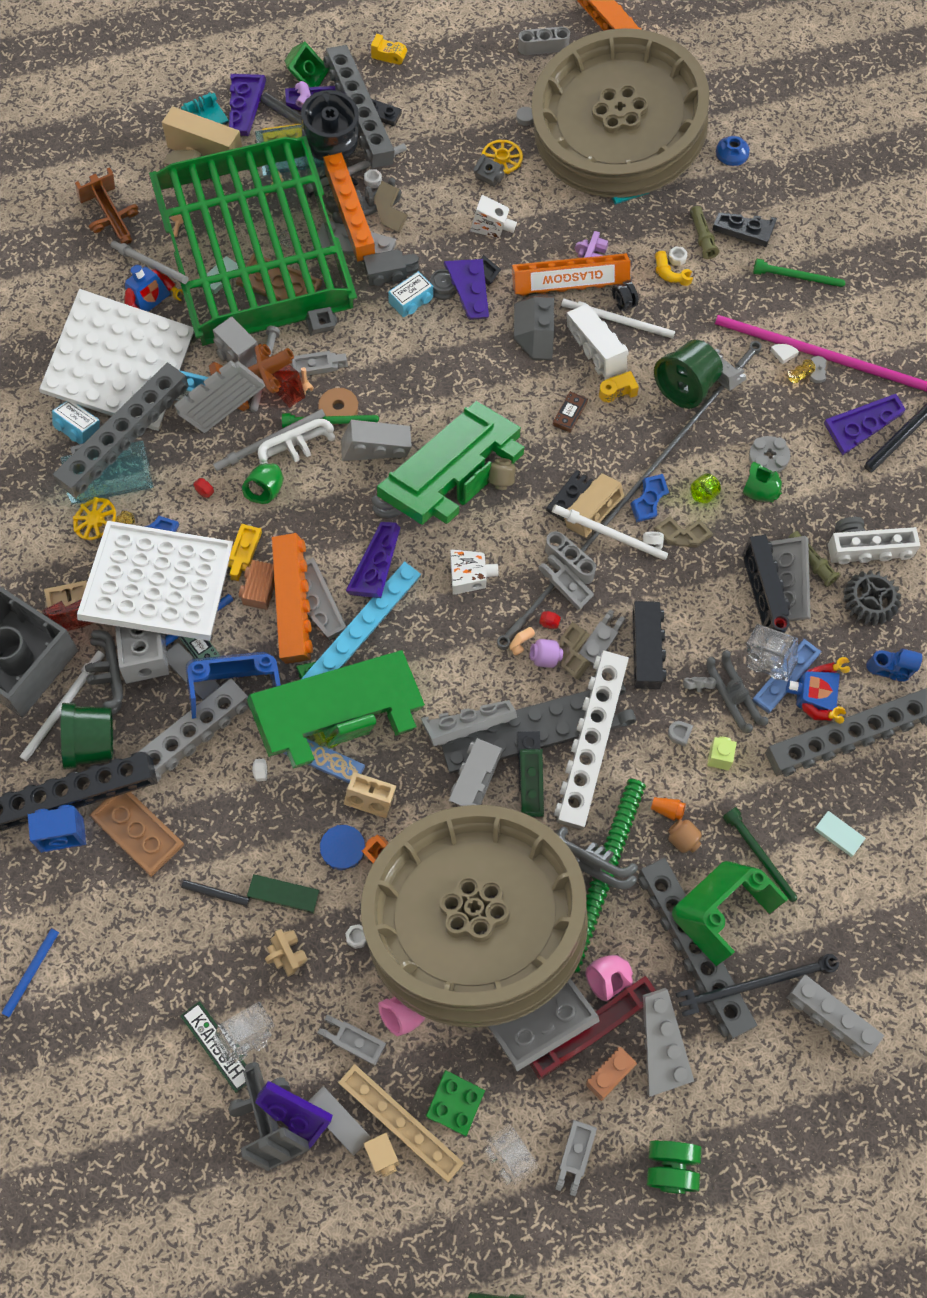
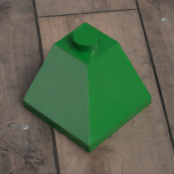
(306, 65)

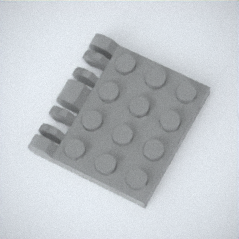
(546, 1027)

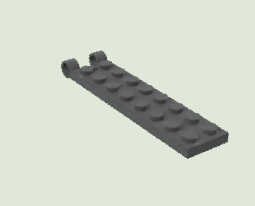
(554, 719)

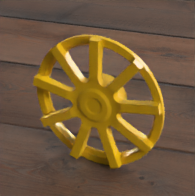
(503, 155)
(94, 518)

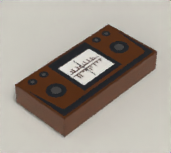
(570, 412)

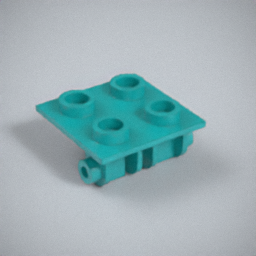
(206, 108)

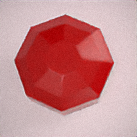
(203, 487)
(550, 620)

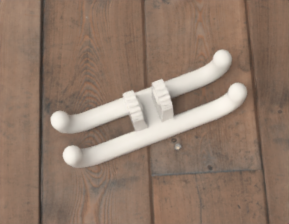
(295, 437)

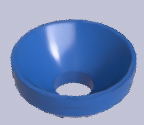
(732, 155)

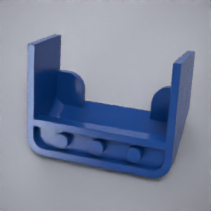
(229, 667)

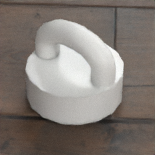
(654, 538)

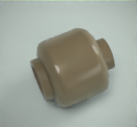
(502, 473)

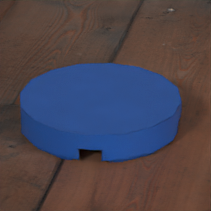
(342, 847)

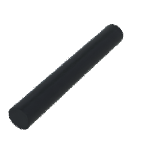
(216, 893)

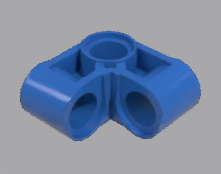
(895, 665)

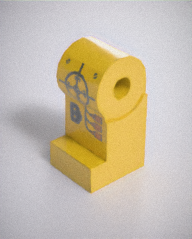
(387, 50)
(618, 386)

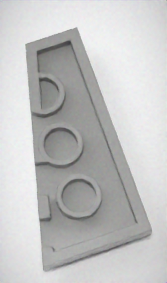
(382, 242)
(467, 722)

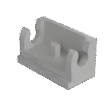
(730, 376)

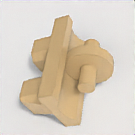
(282, 954)

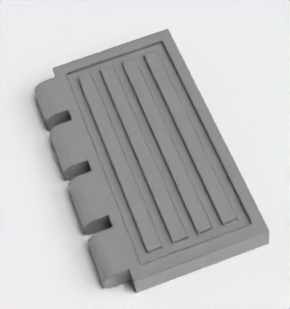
(219, 396)

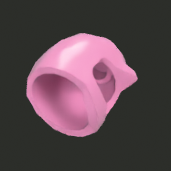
(609, 976)
(398, 1017)

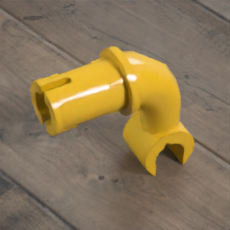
(666, 274)

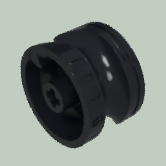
(330, 124)

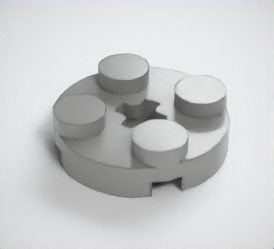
(770, 444)

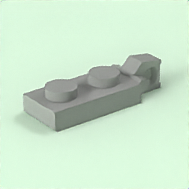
(319, 362)

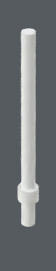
(622, 319)
(574, 517)
(46, 727)

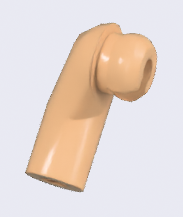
(521, 637)

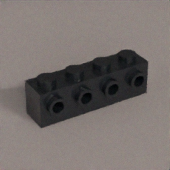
(648, 645)

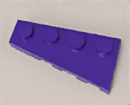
(244, 101)
(860, 423)
(375, 564)

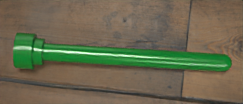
(763, 267)
(288, 419)

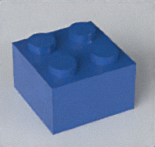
(56, 828)

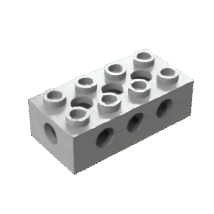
(137, 662)

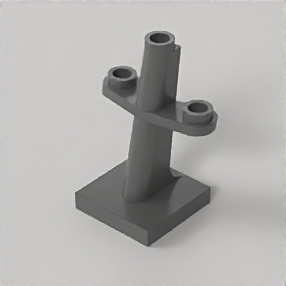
(275, 1144)

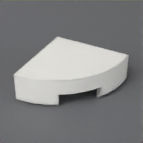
(784, 352)

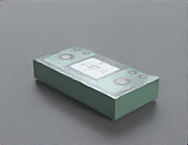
(199, 648)

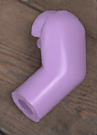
(304, 92)

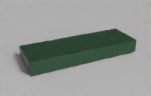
(532, 782)
(283, 893)

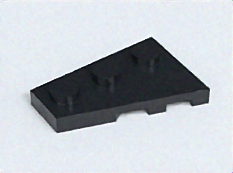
(748, 229)

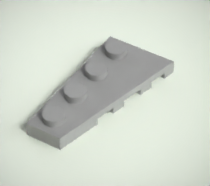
(793, 569)
(322, 605)
(666, 1055)

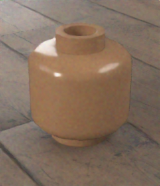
(684, 836)

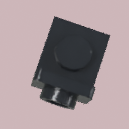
(490, 270)

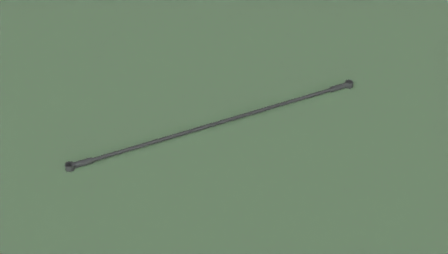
(522, 620)

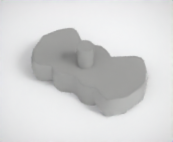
(818, 375)
(699, 682)

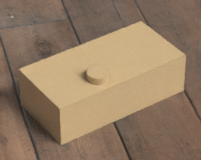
(197, 133)

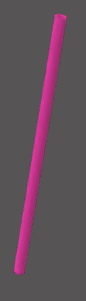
(825, 353)

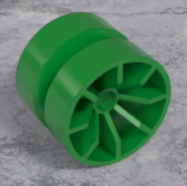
(675, 1159)

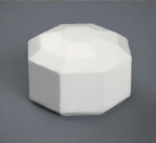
(372, 178)
(677, 256)
(260, 770)
(355, 936)

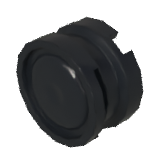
(625, 295)

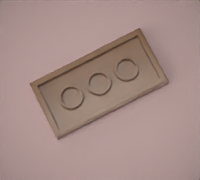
(277, 281)
(137, 831)

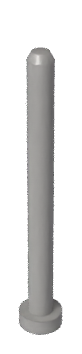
(272, 332)

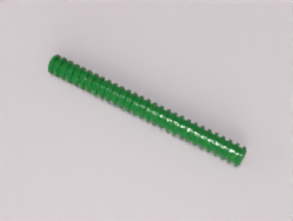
(614, 843)

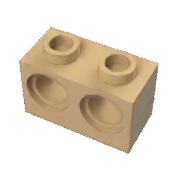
(66, 593)
(369, 795)
(382, 1155)

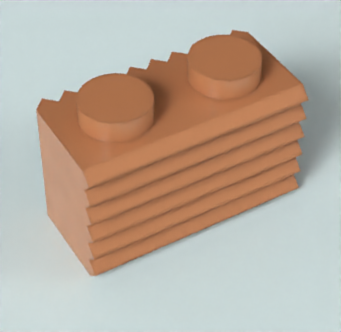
(258, 585)
(610, 1073)

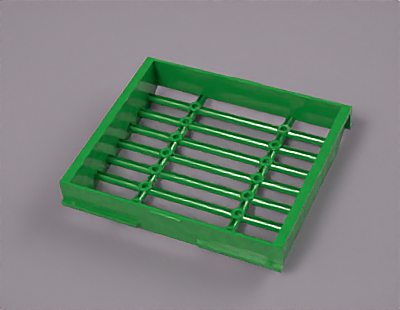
(231, 162)

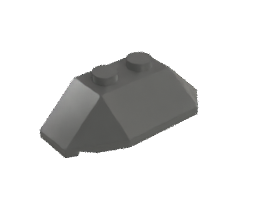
(535, 325)

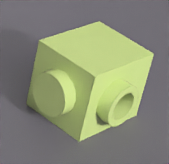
(722, 753)

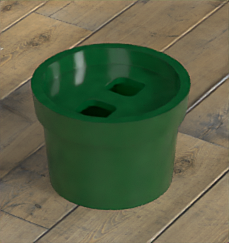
(688, 373)
(85, 735)

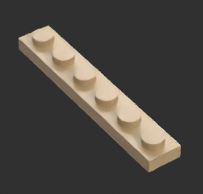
(401, 1123)

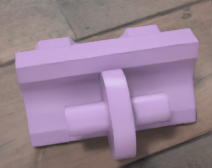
(596, 244)

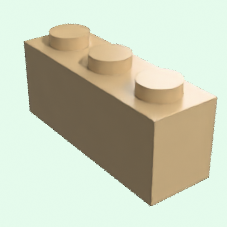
(596, 502)

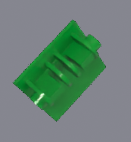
(455, 1103)

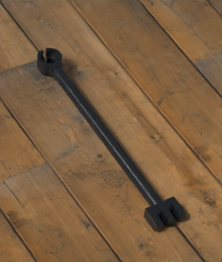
(695, 1000)

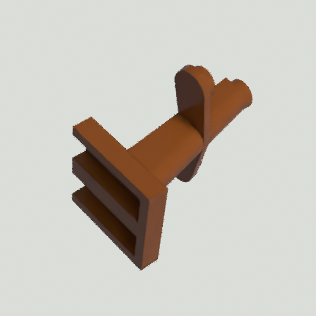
(98, 189)
(264, 368)

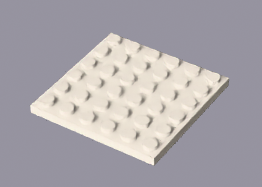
(111, 353)
(156, 581)

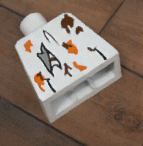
(491, 218)
(470, 571)

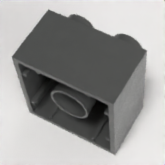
(30, 653)

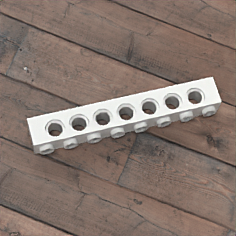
(616, 666)

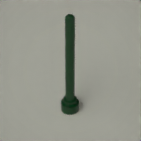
(734, 818)

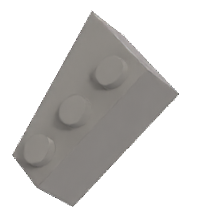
(375, 441)
(475, 773)

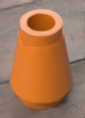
(669, 808)

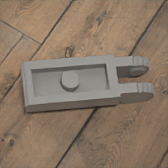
(567, 582)
(601, 638)
(354, 1040)
(576, 1154)

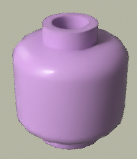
(546, 653)

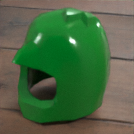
(269, 478)
(762, 484)

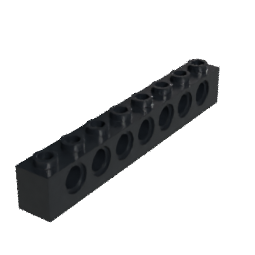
(141, 777)

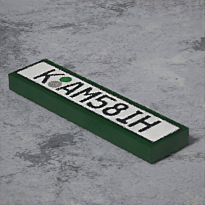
(204, 1029)

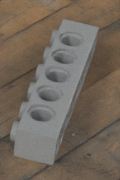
(176, 733)

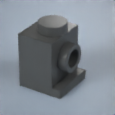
(490, 177)
(324, 315)

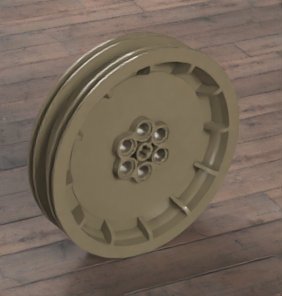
(620, 112)
(462, 974)

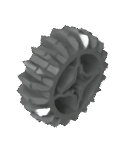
(869, 605)

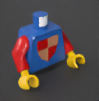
(148, 288)
(819, 691)

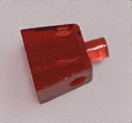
(295, 391)

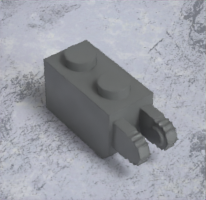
(389, 266)

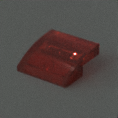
(66, 616)

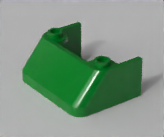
(699, 913)

